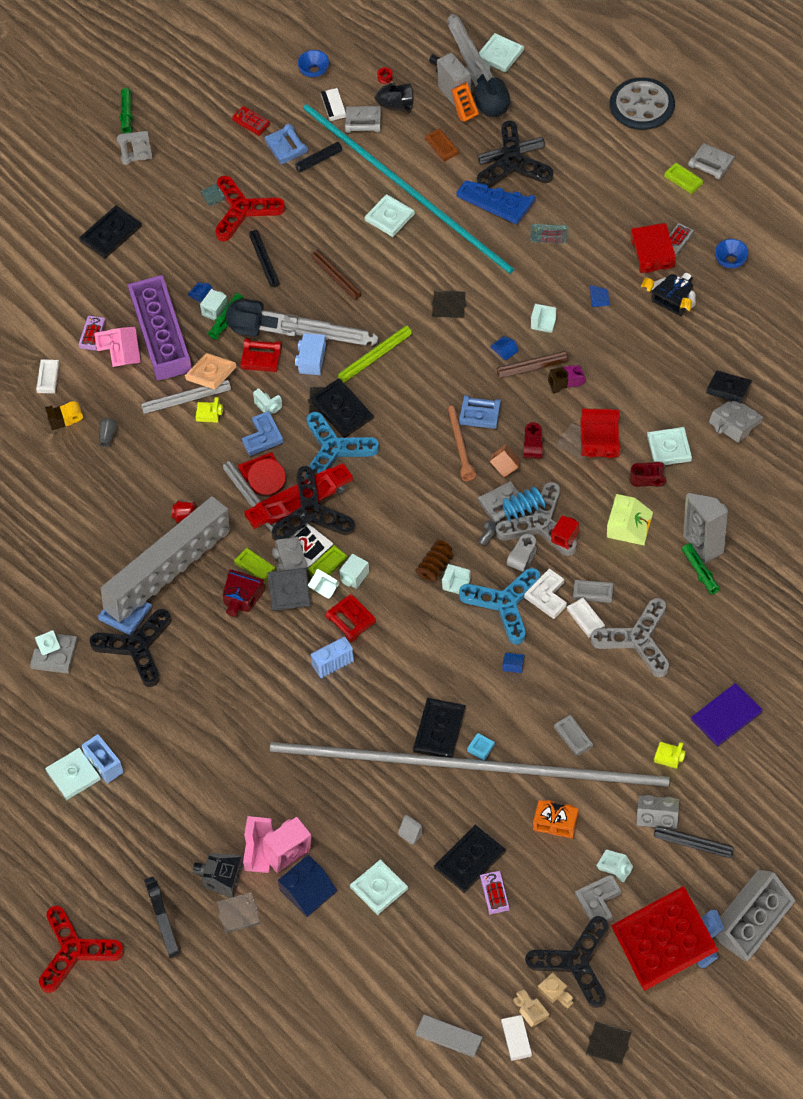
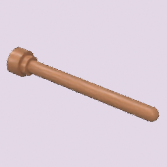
(467, 471)

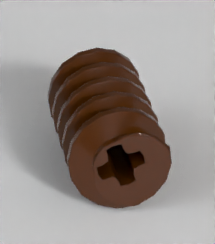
(435, 561)

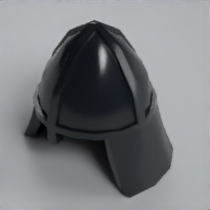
(396, 97)

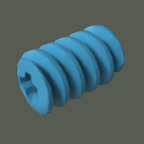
(522, 502)

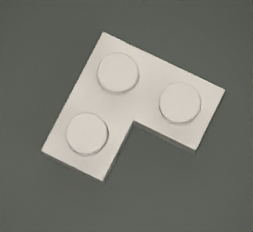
(543, 595)

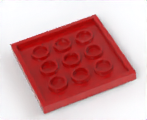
(664, 938)

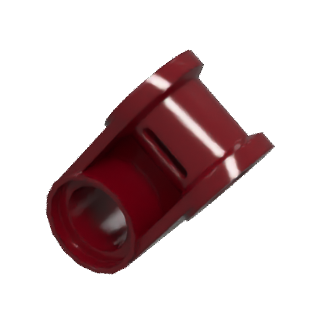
(533, 441)
(648, 474)

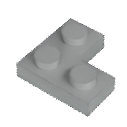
(58, 660)
(594, 896)

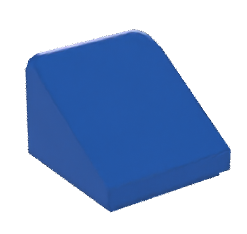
(200, 291)
(599, 296)
(505, 347)
(513, 662)

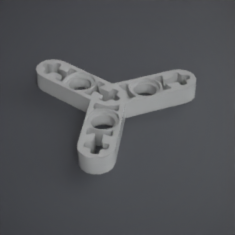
(540, 515)
(639, 645)

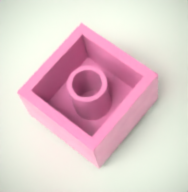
(286, 844)

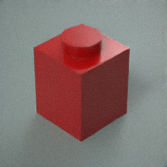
(565, 532)

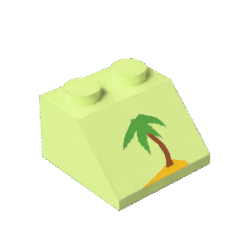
(629, 520)

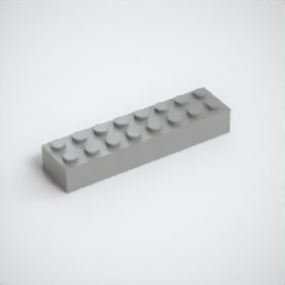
(165, 559)

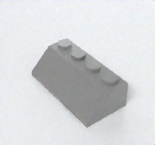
(705, 525)
(754, 914)

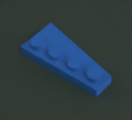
(497, 201)

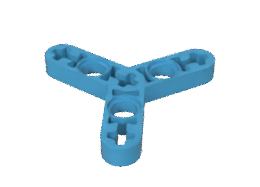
(340, 443)
(509, 608)

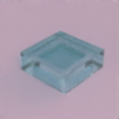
(212, 195)

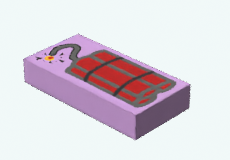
(92, 325)
(494, 892)

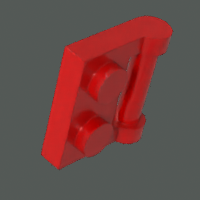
(261, 360)
(355, 613)

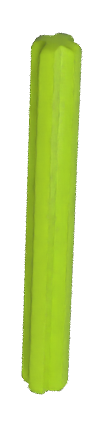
(374, 354)

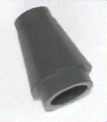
(106, 431)

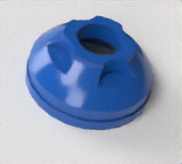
(311, 59)
(732, 248)

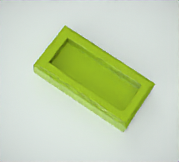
(683, 178)
(329, 561)
(254, 564)

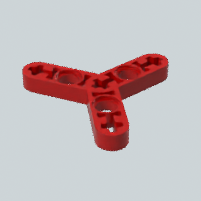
(241, 214)
(81, 954)

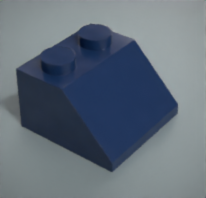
(307, 885)

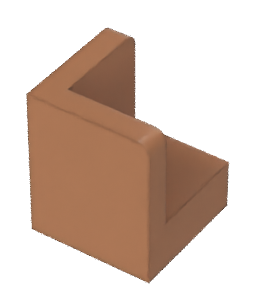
(505, 460)

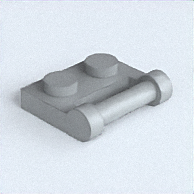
(363, 118)
(140, 145)
(713, 158)
(493, 501)

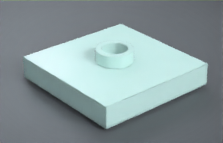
(501, 52)
(389, 215)
(669, 446)
(72, 774)
(379, 887)

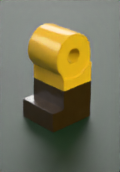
(64, 415)

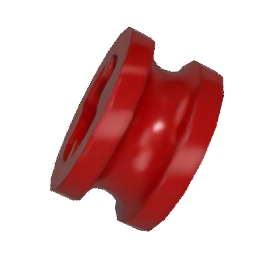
(385, 80)

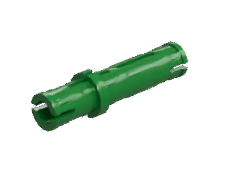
(126, 116)
(220, 321)
(704, 575)

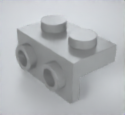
(289, 554)
(657, 811)

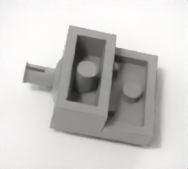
(735, 420)

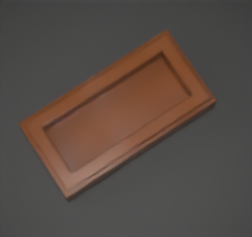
(441, 145)

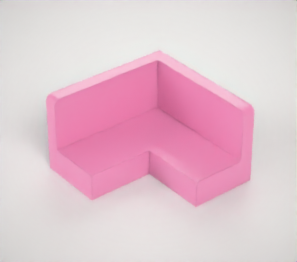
(122, 345)
(255, 831)

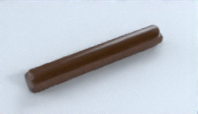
(336, 275)
(532, 364)

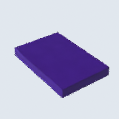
(726, 714)

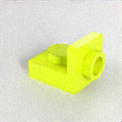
(209, 411)
(669, 754)

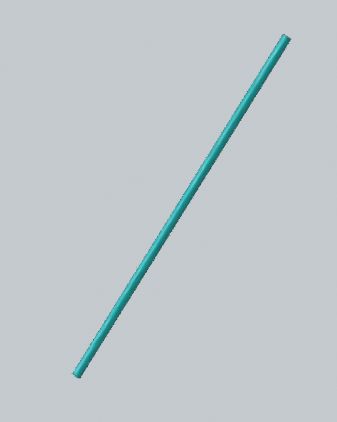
(498, 260)

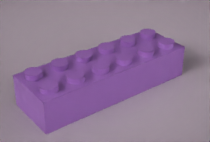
(159, 328)

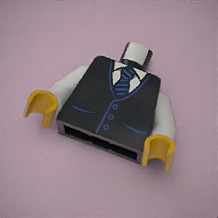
(672, 292)

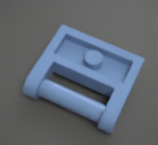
(281, 147)
(478, 415)

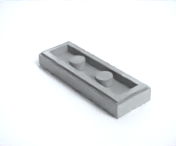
(449, 1036)

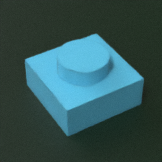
(481, 746)

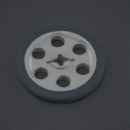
(638, 121)

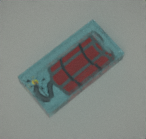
(548, 233)

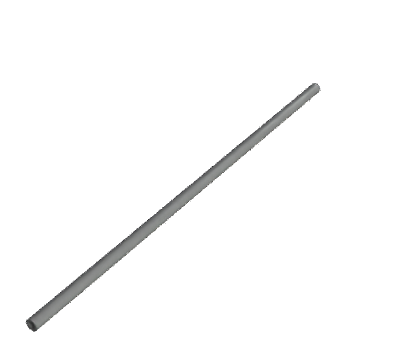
(470, 764)

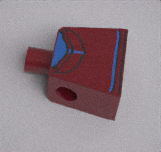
(241, 592)

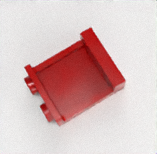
(653, 247)
(599, 433)

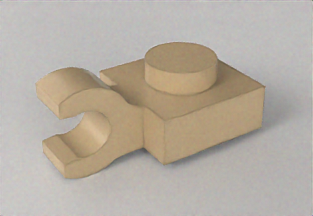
(555, 990)
(531, 1010)

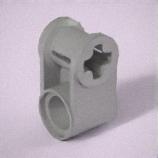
(522, 553)

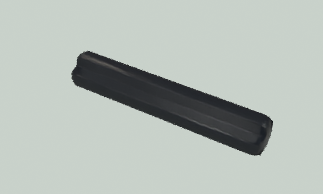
(318, 157)

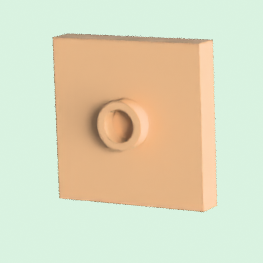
(210, 371)

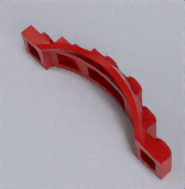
(284, 503)

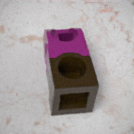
(566, 377)

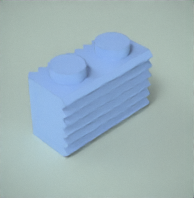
(332, 657)

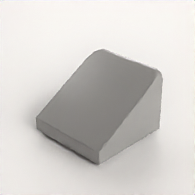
(410, 830)

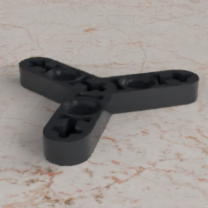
(514, 153)
(312, 502)
(139, 637)
(159, 909)
(567, 963)

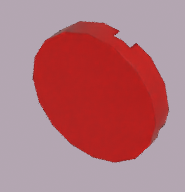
(266, 477)

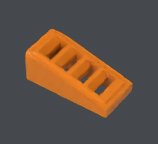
(472, 112)

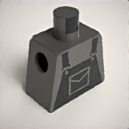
(220, 873)

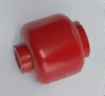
(183, 509)

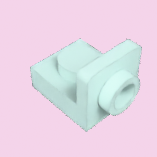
(266, 404)
(47, 643)
(615, 864)

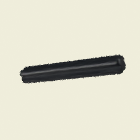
(499, 153)
(264, 258)
(693, 841)

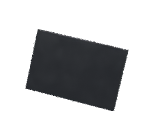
(110, 232)
(341, 408)
(439, 728)
(469, 858)

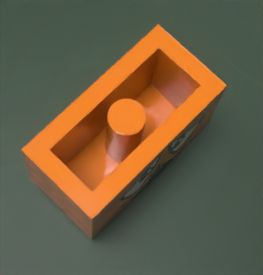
(555, 818)

